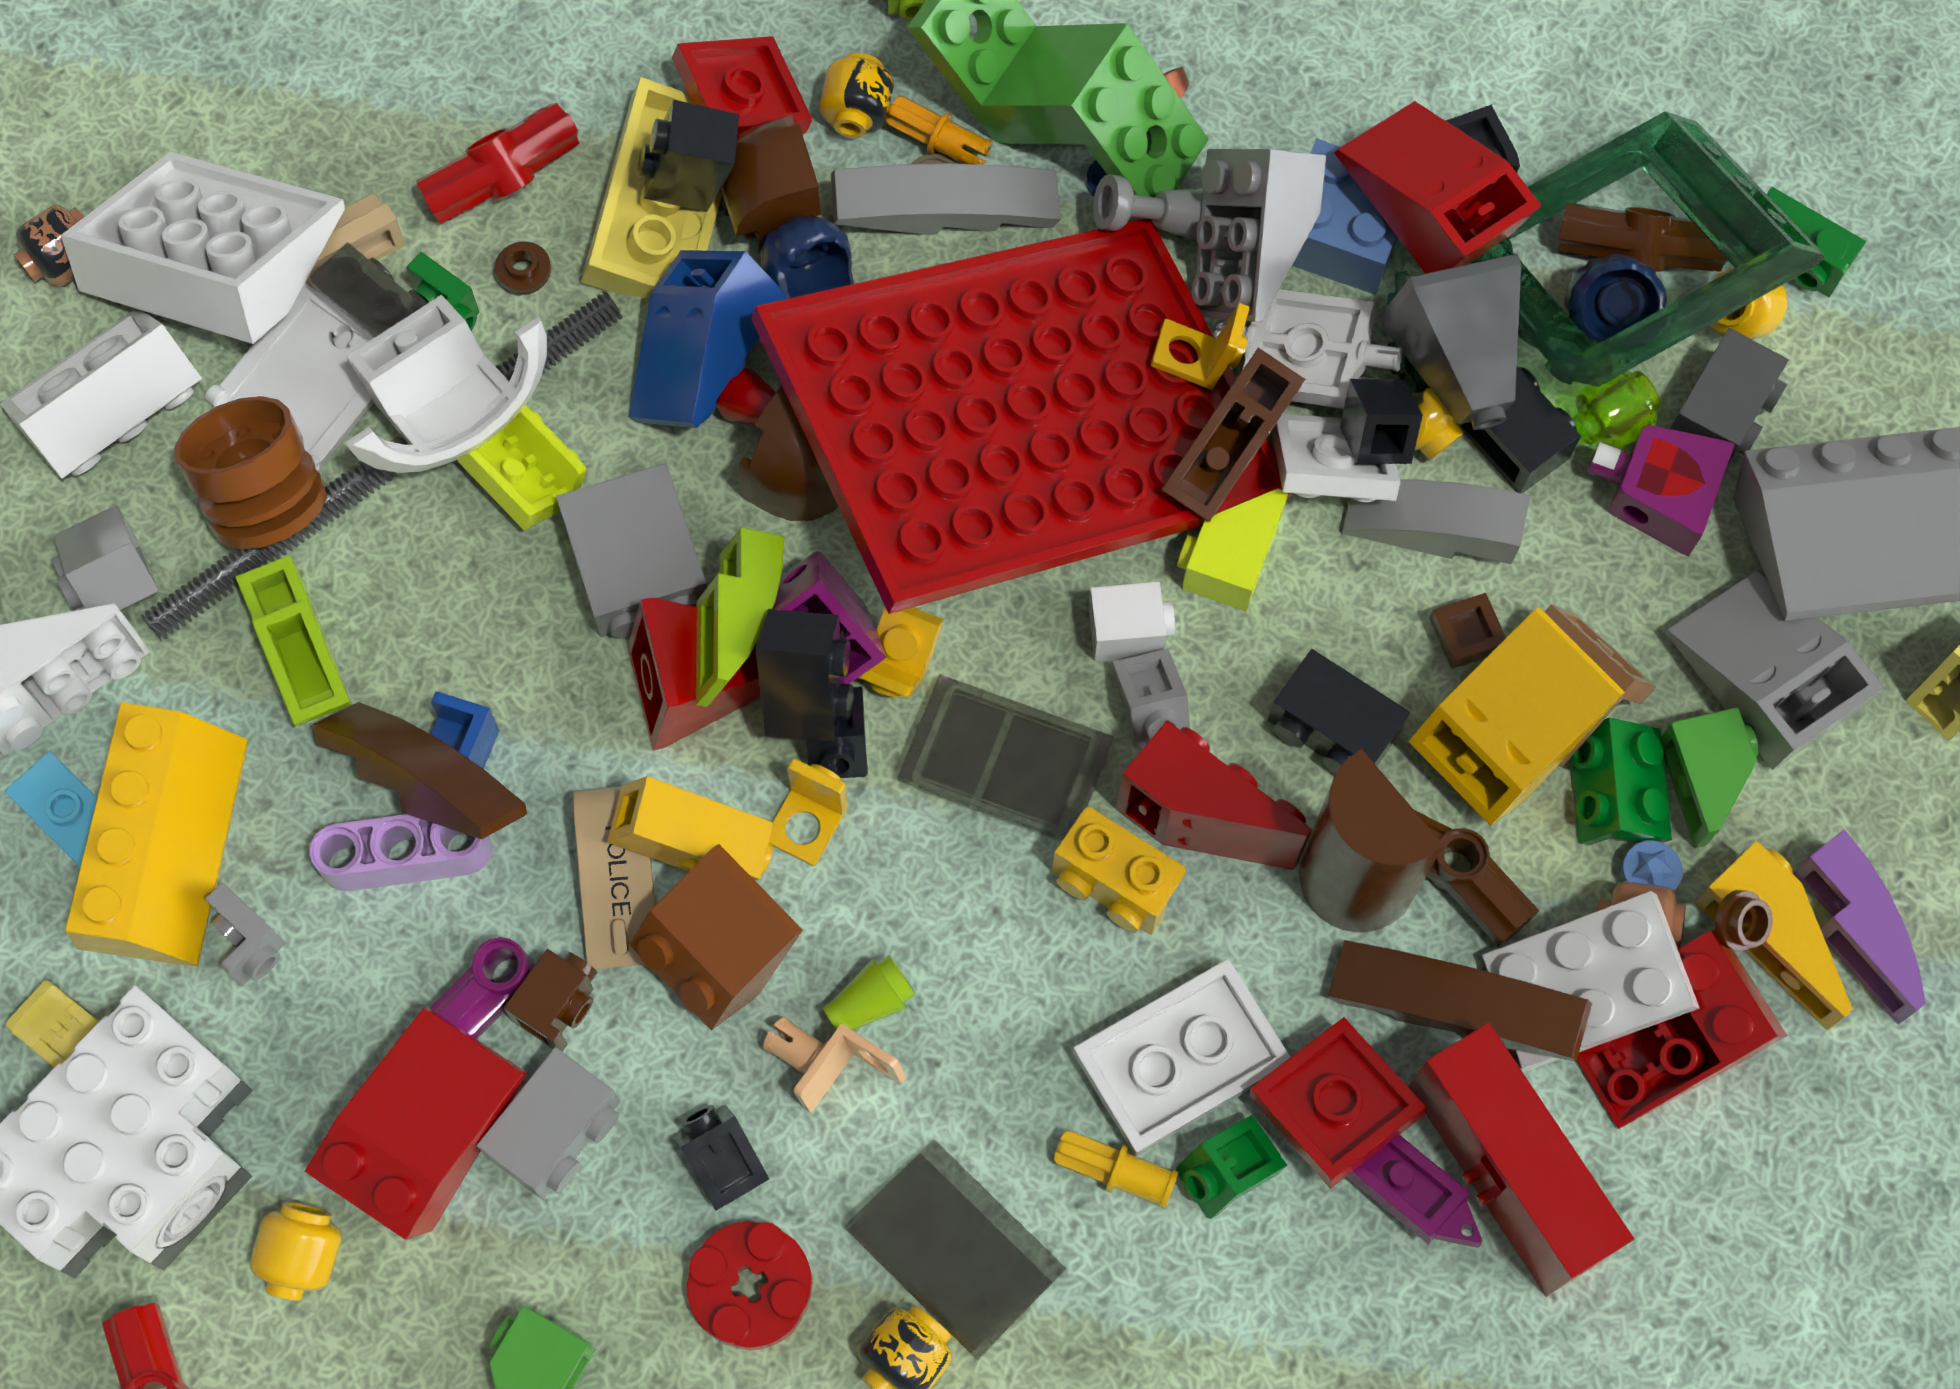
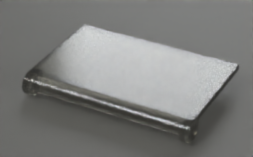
(955, 1249)

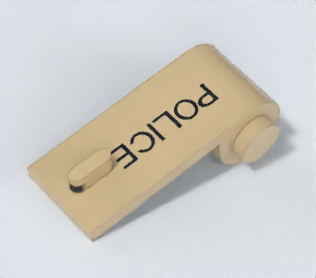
(613, 882)

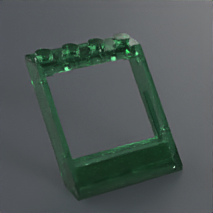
(1713, 194)

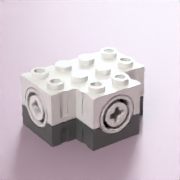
(121, 1144)

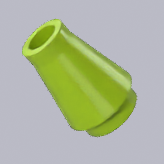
(870, 995)

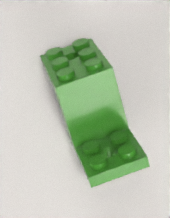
(1063, 88)

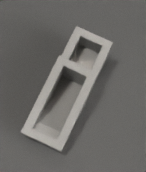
(1444, 519)

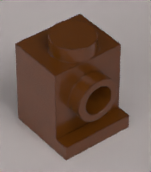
(553, 997)

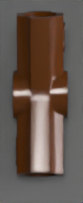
(1638, 232)
(1484, 890)

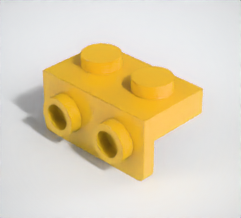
(1117, 871)

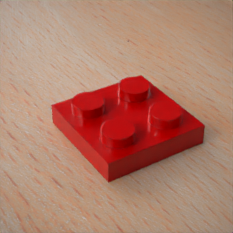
(742, 79)
(1337, 1102)

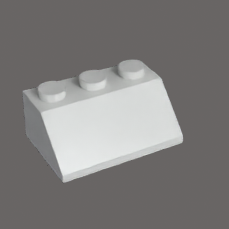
(102, 393)

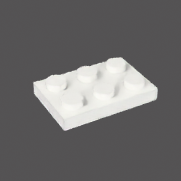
(1613, 958)
(1181, 1057)

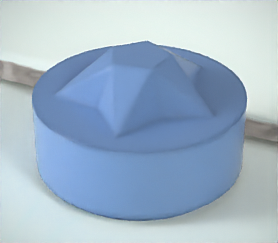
(1651, 864)

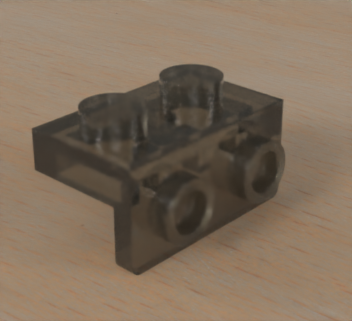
(364, 291)

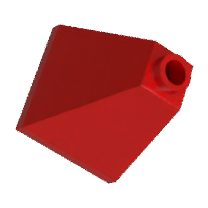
(665, 673)

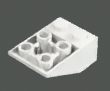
(57, 664)

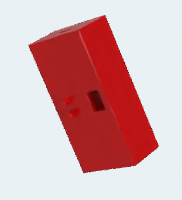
(1518, 1160)

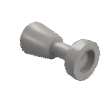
(1169, 210)

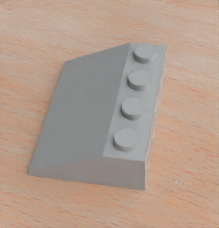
(1856, 521)

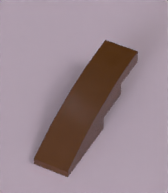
(427, 773)
(1460, 999)

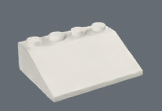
(203, 245)

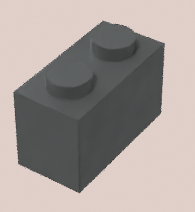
(1732, 391)

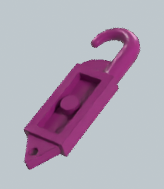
(1418, 1194)

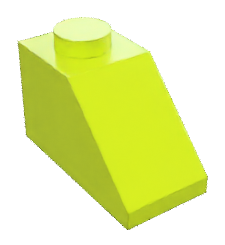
(1232, 550)

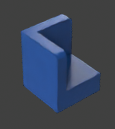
(465, 726)

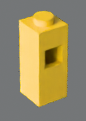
(684, 827)

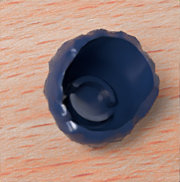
(807, 256)
(1613, 295)

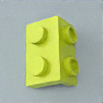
(526, 469)

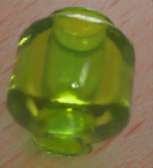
(1616, 409)

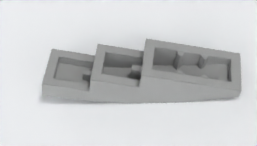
(944, 195)

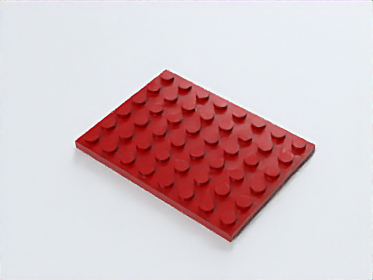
(1001, 409)

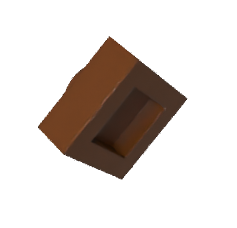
(1467, 630)

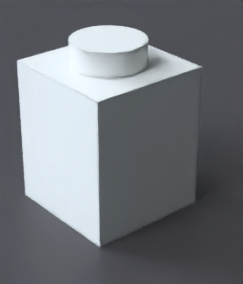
(1129, 620)

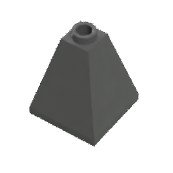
(1463, 336)

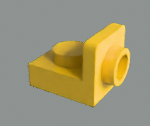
(909, 646)

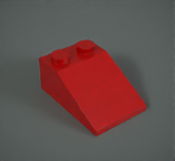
(416, 1125)

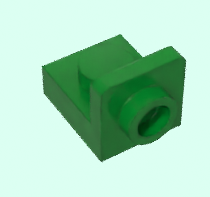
(433, 280)
(1229, 1166)

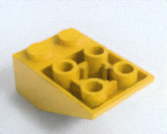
(1516, 717)

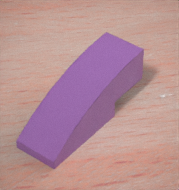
(1864, 925)

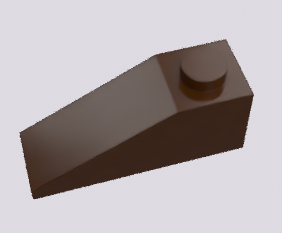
(1233, 435)

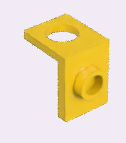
(1212, 352)
(813, 792)

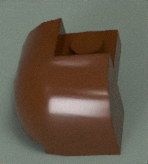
(770, 180)
(783, 468)

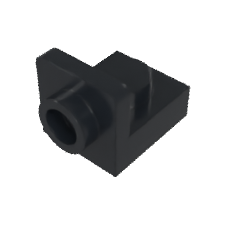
(848, 754)
(720, 1155)

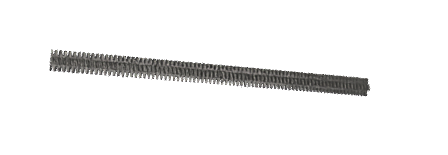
(351, 486)

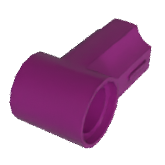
(475, 998)

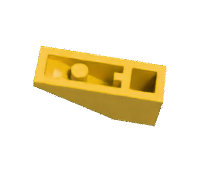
(1795, 947)

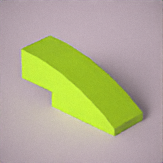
(735, 608)
(293, 640)

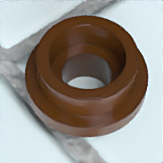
(526, 280)
(1743, 920)

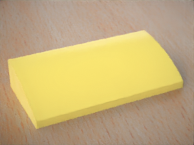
(635, 235)

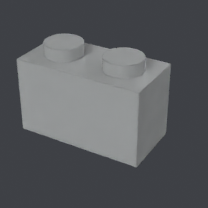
(102, 563)
(551, 1125)

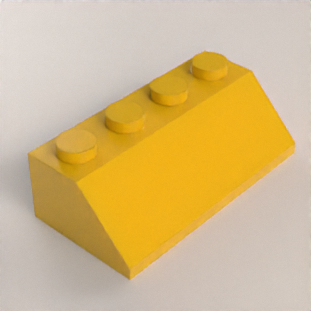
(156, 836)

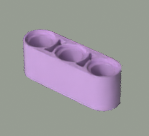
(372, 846)

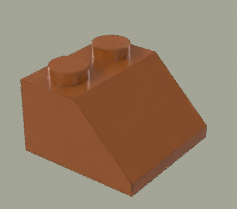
(715, 938)

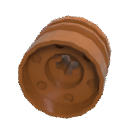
(250, 472)

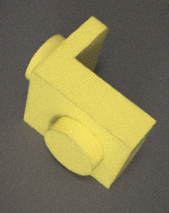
(51, 1023)

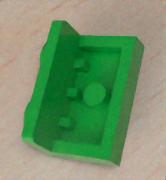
(1621, 784)

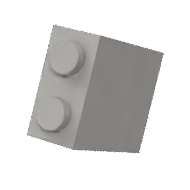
(631, 546)

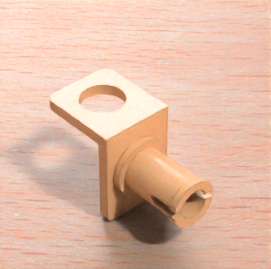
(825, 1061)

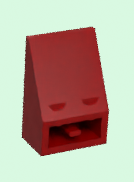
(1437, 187)
(1208, 807)
(1684, 1052)

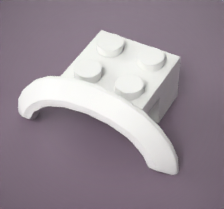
(440, 388)

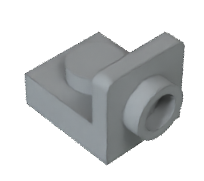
(1151, 694)
(254, 939)

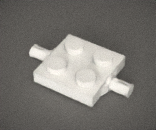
(1321, 341)

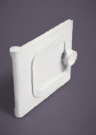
(305, 373)

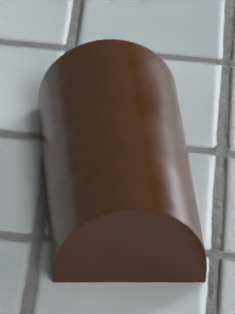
(1365, 851)

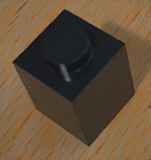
(1380, 421)

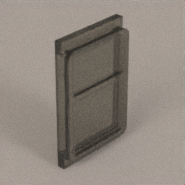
(1004, 758)

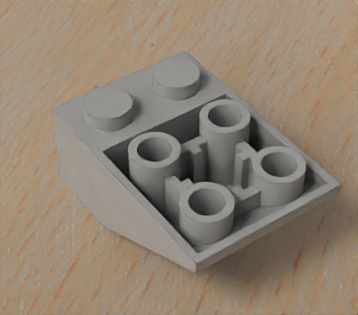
(1253, 226)
(1782, 675)

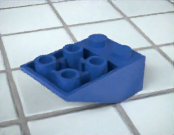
(697, 335)

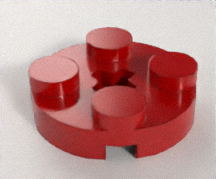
(782, 1299)

